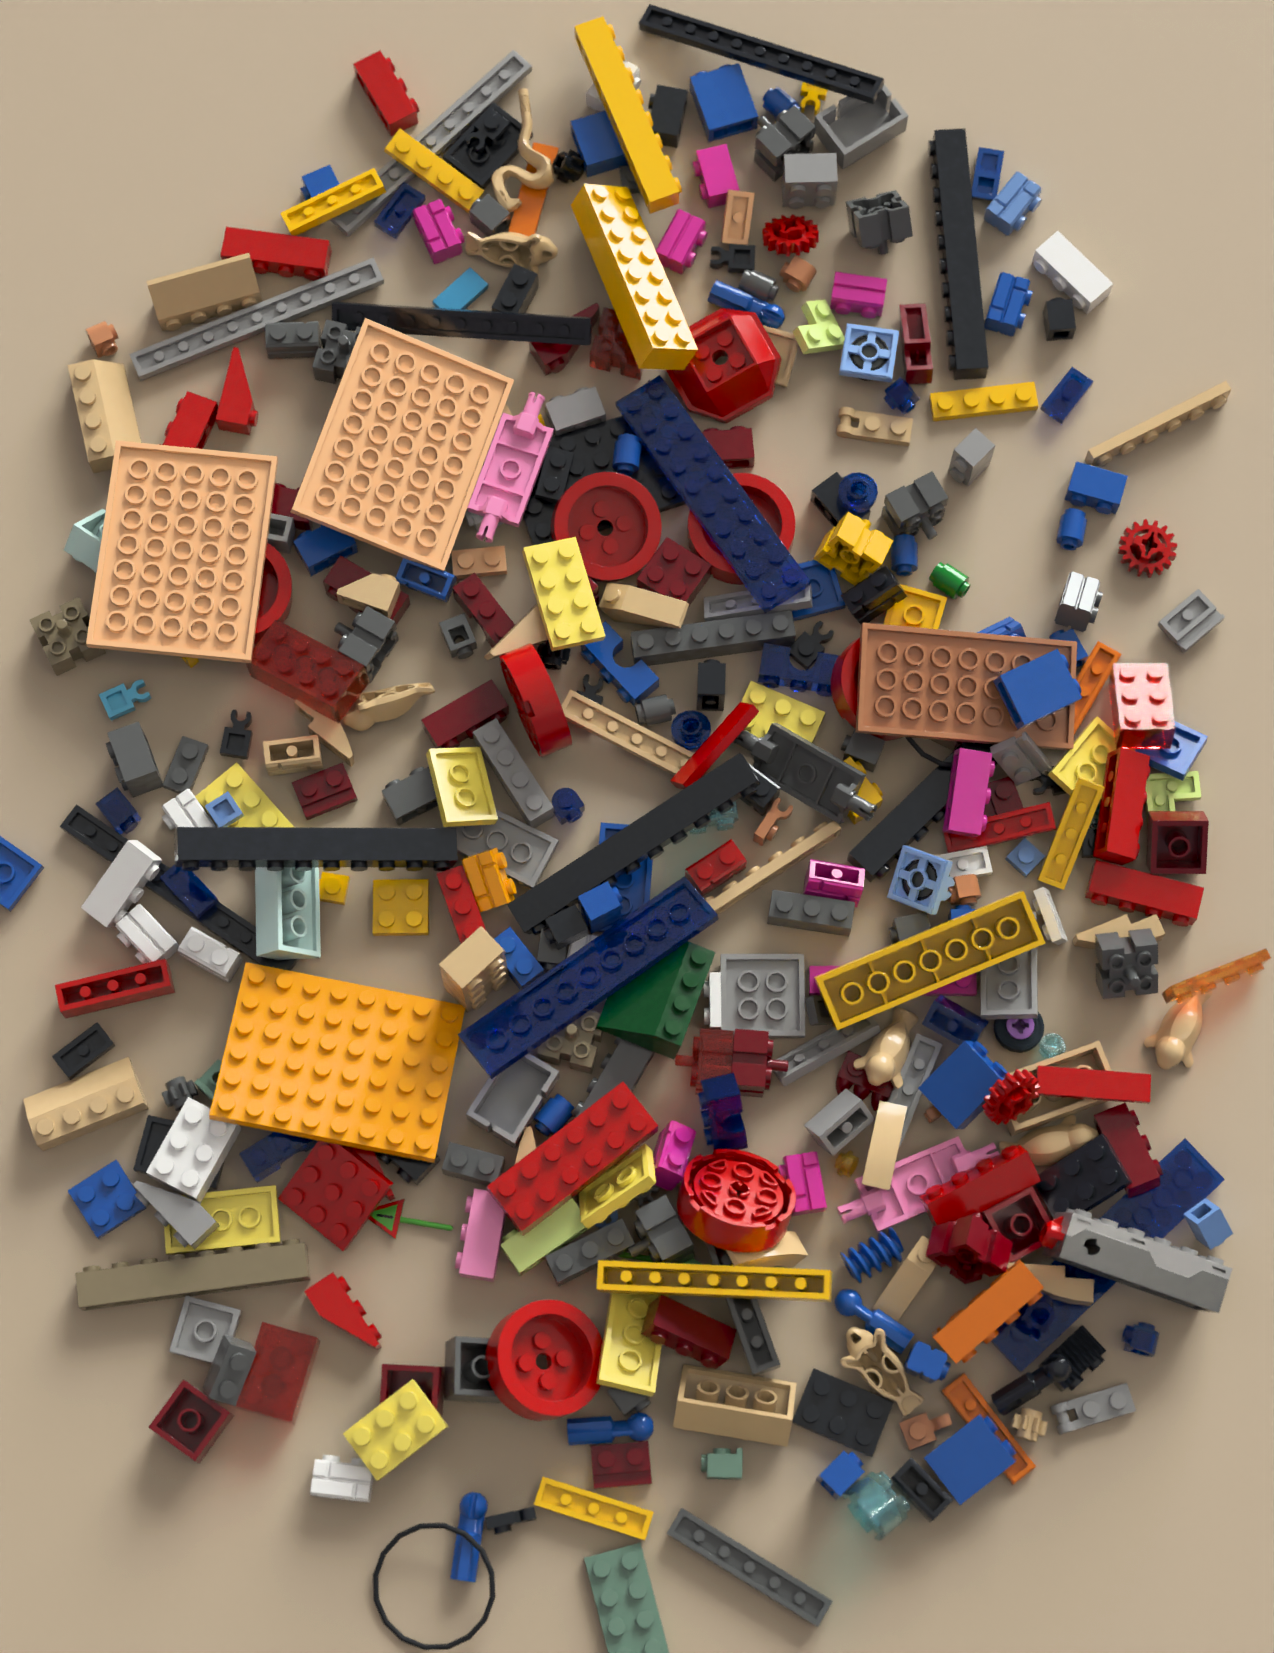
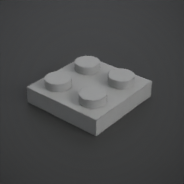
(202, 1328)

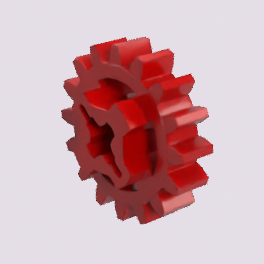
(790, 235)
(1158, 551)
(1011, 1096)

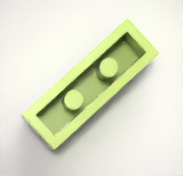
(545, 1238)

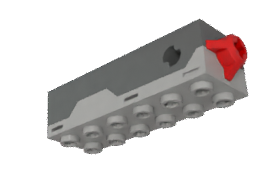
(1135, 1260)

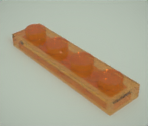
(1207, 981)

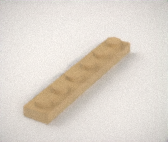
(1151, 428)
(625, 733)
(777, 865)

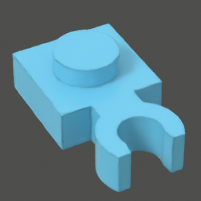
(120, 701)

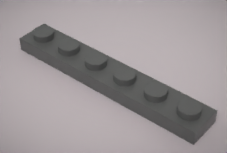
(749, 1567)

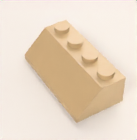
(204, 292)
(103, 409)
(85, 1104)
(735, 1405)

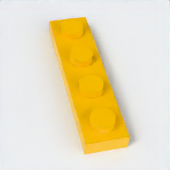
(433, 170)
(333, 202)
(983, 401)
(1070, 833)
(593, 1508)

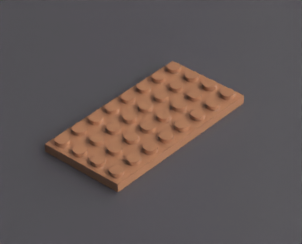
(944, 687)

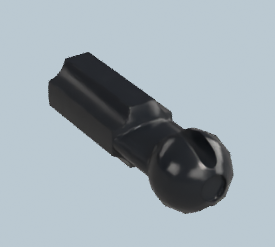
(1026, 1387)

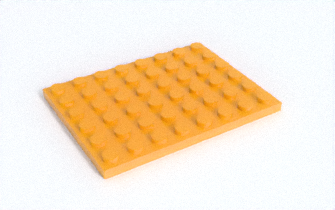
(338, 1062)

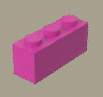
(968, 792)

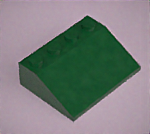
(659, 1002)

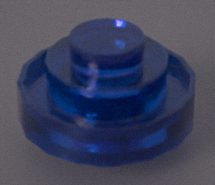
(857, 492)
(690, 729)

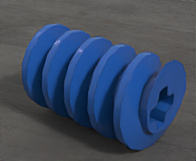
(873, 1255)

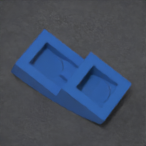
(987, 173)

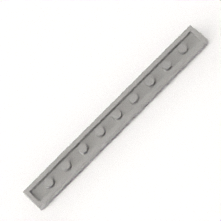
(442, 133)
(252, 319)

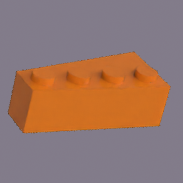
(988, 1312)

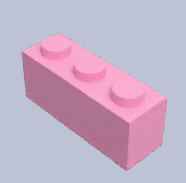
(481, 1237)

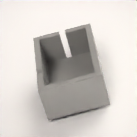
(860, 126)
(513, 1099)

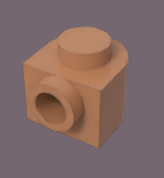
(797, 274)
(103, 339)
(965, 891)

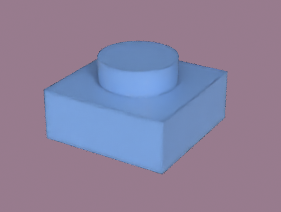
(224, 810)
(1025, 857)

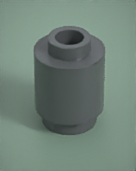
(759, 285)
(655, 710)

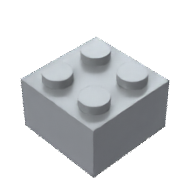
(809, 180)

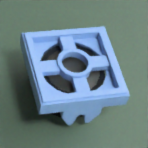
(868, 355)
(921, 880)

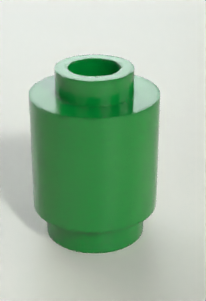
(950, 580)

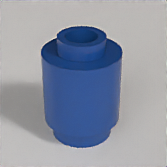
(778, 100)
(627, 454)
(1071, 529)
(904, 555)
(553, 1115)

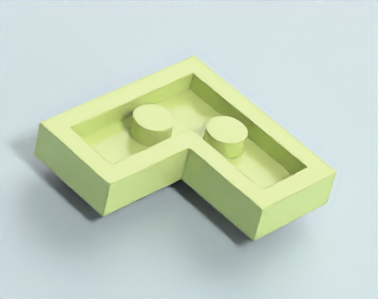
(823, 330)
(1165, 790)

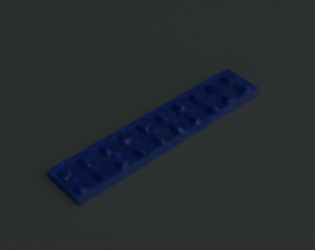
(713, 494)
(587, 977)
(1184, 1184)

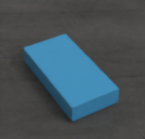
(462, 291)

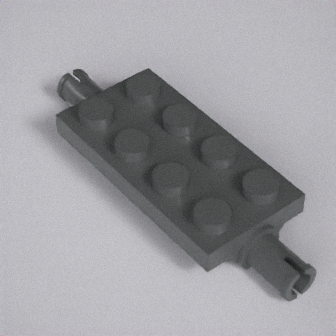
(808, 773)

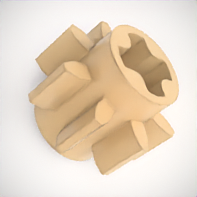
(1029, 1425)

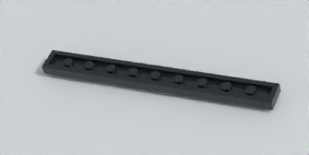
(761, 54)
(468, 323)
(217, 919)

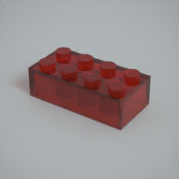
(307, 671)

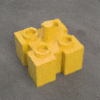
(853, 548)

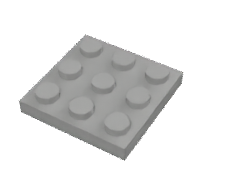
(763, 993)

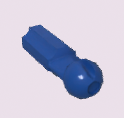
(733, 298)
(896, 1335)
(604, 1429)
(471, 1519)

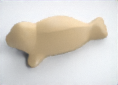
(512, 249)
(385, 704)
(1178, 1032)
(889, 1050)
(1054, 1142)
(880, 1367)

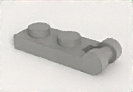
(1094, 1408)

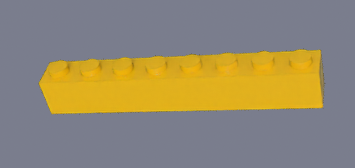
(627, 115)
(714, 1281)

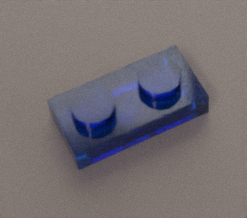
(399, 210)
(1066, 395)
(189, 890)

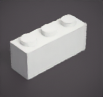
(1072, 272)
(122, 883)

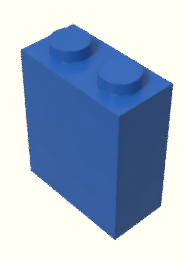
(723, 102)
(597, 144)
(1038, 688)
(962, 1083)
(971, 1458)

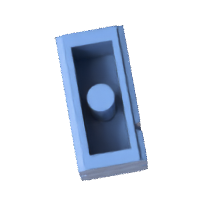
(1013, 204)

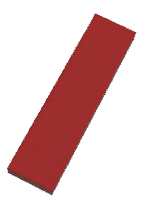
(715, 745)
(1006, 827)
(1094, 1084)

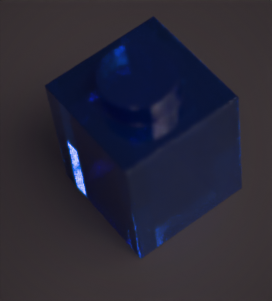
(118, 811)

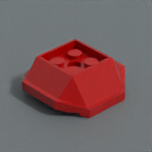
(741, 382)

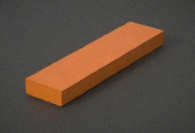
(527, 216)
(1092, 679)
(969, 1404)

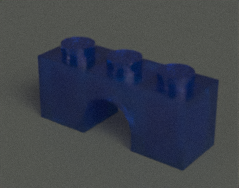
(778, 671)
(722, 1113)
(270, 1152)

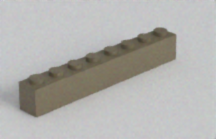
(192, 1276)

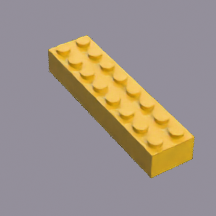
(633, 277)
(929, 960)

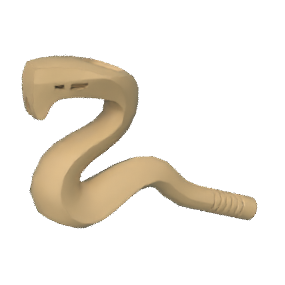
(541, 179)

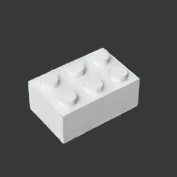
(193, 1151)

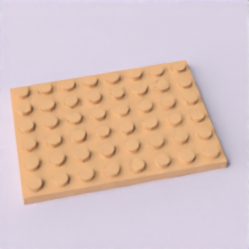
(402, 445)
(182, 552)

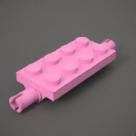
(511, 468)
(910, 1180)

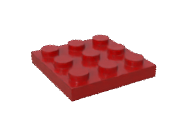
(335, 1192)

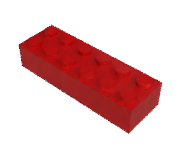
(572, 1158)

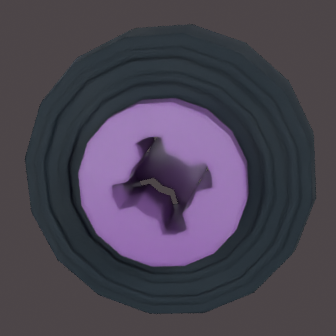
(1019, 1038)

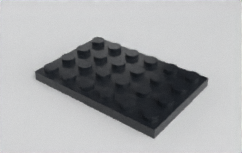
(594, 454)

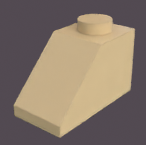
(371, 591)

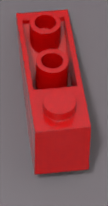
(335, 1306)

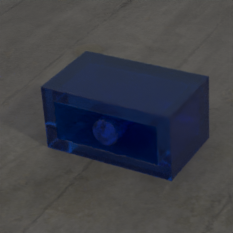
(954, 1021)

